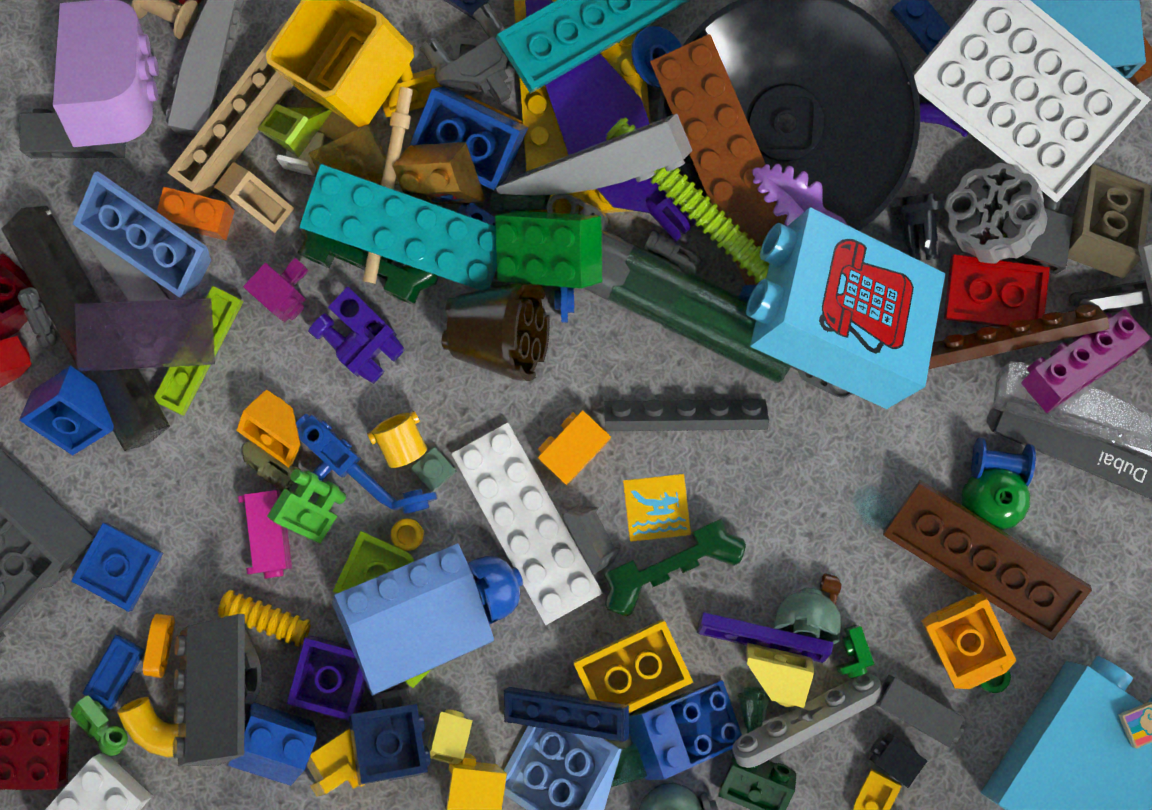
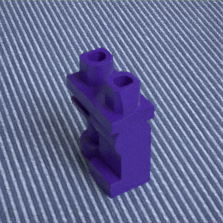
(364, 342)

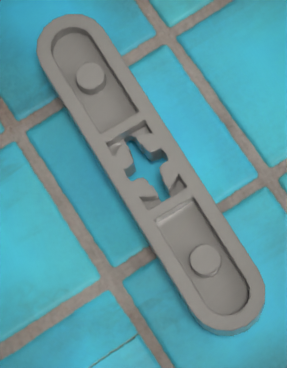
(793, 727)

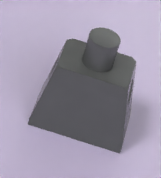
(1053, 245)

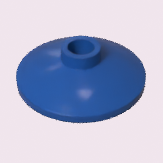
(649, 45)

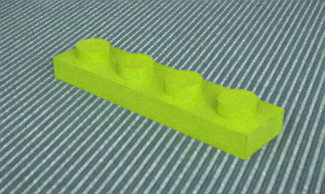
(184, 381)

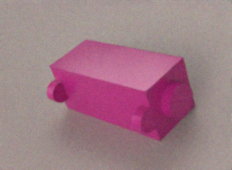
(267, 539)

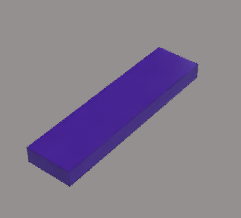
(745, 632)

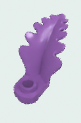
(791, 194)

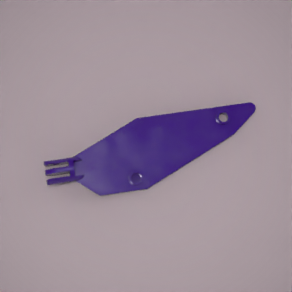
(586, 108)

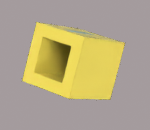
(449, 736)

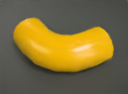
(147, 728)

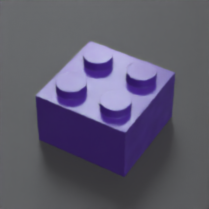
(327, 679)

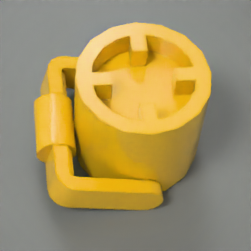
(399, 439)

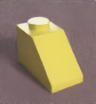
(781, 674)

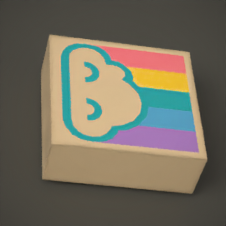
(1138, 724)

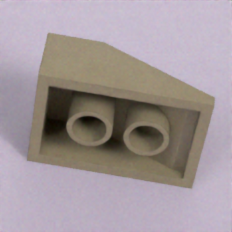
(1109, 222)

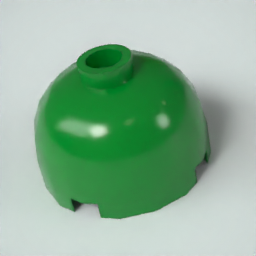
(983, 499)

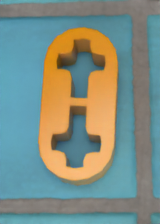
(158, 645)

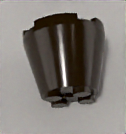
(499, 329)

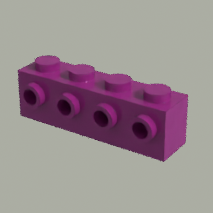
(1083, 361)

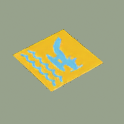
(657, 507)

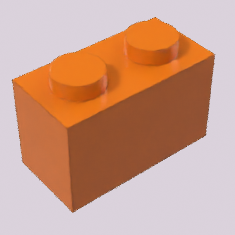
(196, 213)

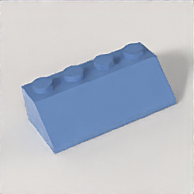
(142, 236)

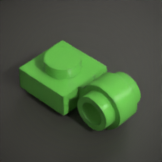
(93, 720)

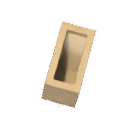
(254, 197)

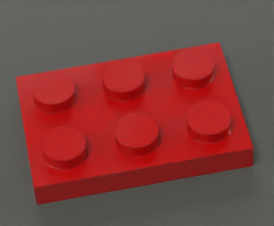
(995, 292)

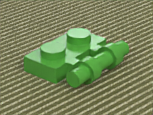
(300, 514)

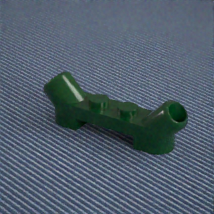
(401, 282)
(710, 540)

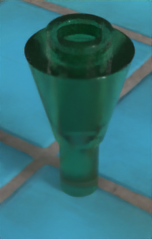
(753, 707)

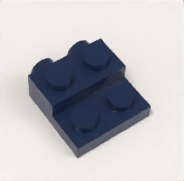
(389, 744)

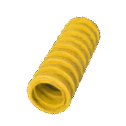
(265, 618)

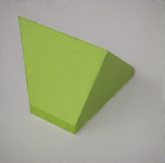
(294, 126)

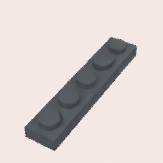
(686, 415)

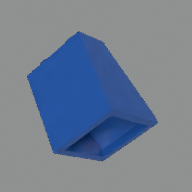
(275, 744)

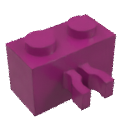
(277, 290)

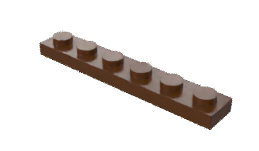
(1018, 335)

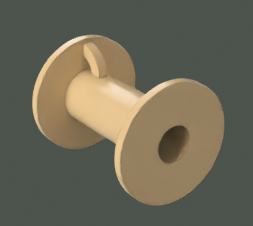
(181, 16)

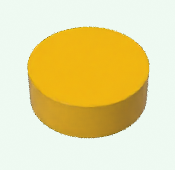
(407, 534)

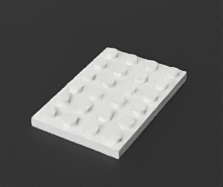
(1028, 91)

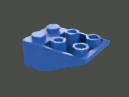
(684, 730)

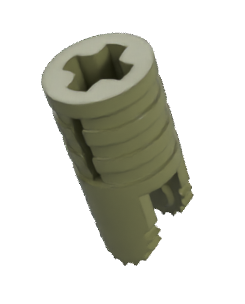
(267, 466)

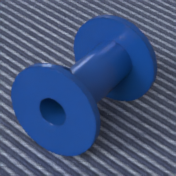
(989, 459)

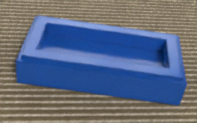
(114, 671)

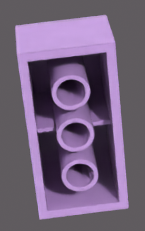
(103, 73)

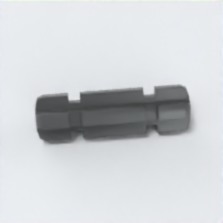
(37, 317)

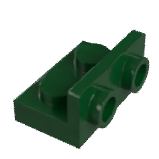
(759, 787)

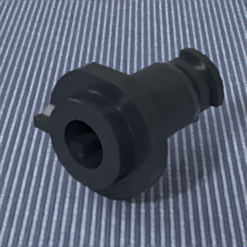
(915, 211)

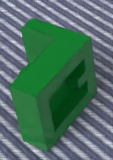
(856, 646)

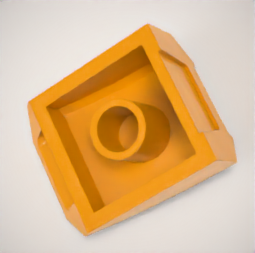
(969, 641)

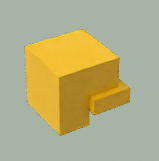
(333, 764)
(475, 785)

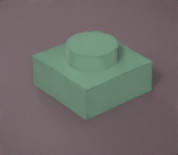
(433, 469)

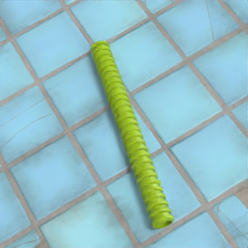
(705, 214)

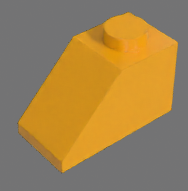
(271, 426)

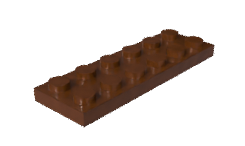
(987, 560)

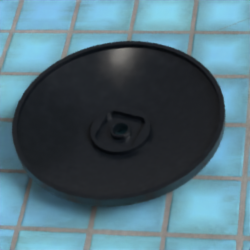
(840, 83)

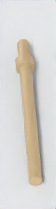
(399, 122)

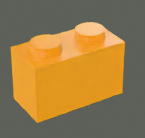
(573, 446)

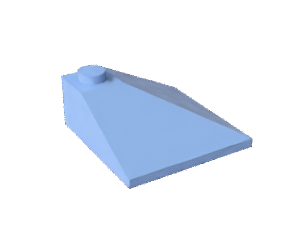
(561, 771)

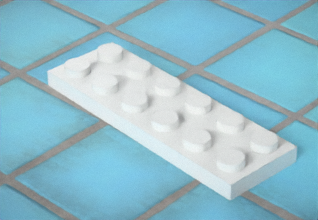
(527, 523)

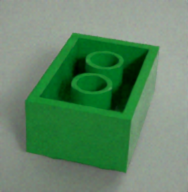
(549, 249)

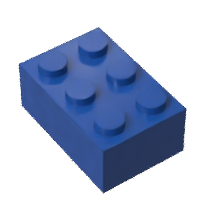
(490, 136)

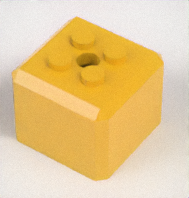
(341, 56)

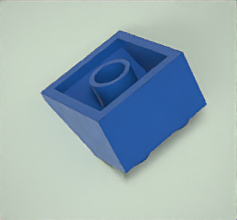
(68, 411)

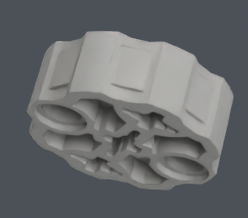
(1010, 191)

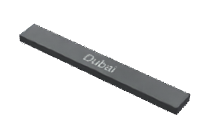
(1080, 451)

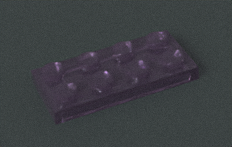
(144, 334)

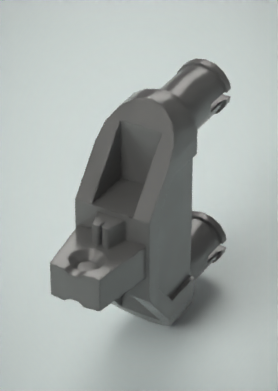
(479, 68)

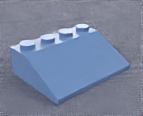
(413, 618)

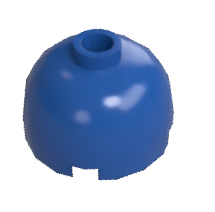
(497, 586)

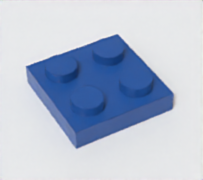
(117, 567)

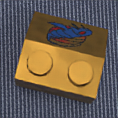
(439, 173)

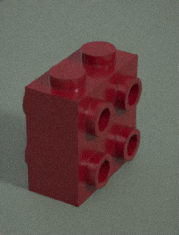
(34, 753)

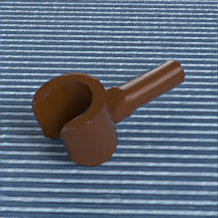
(831, 585)

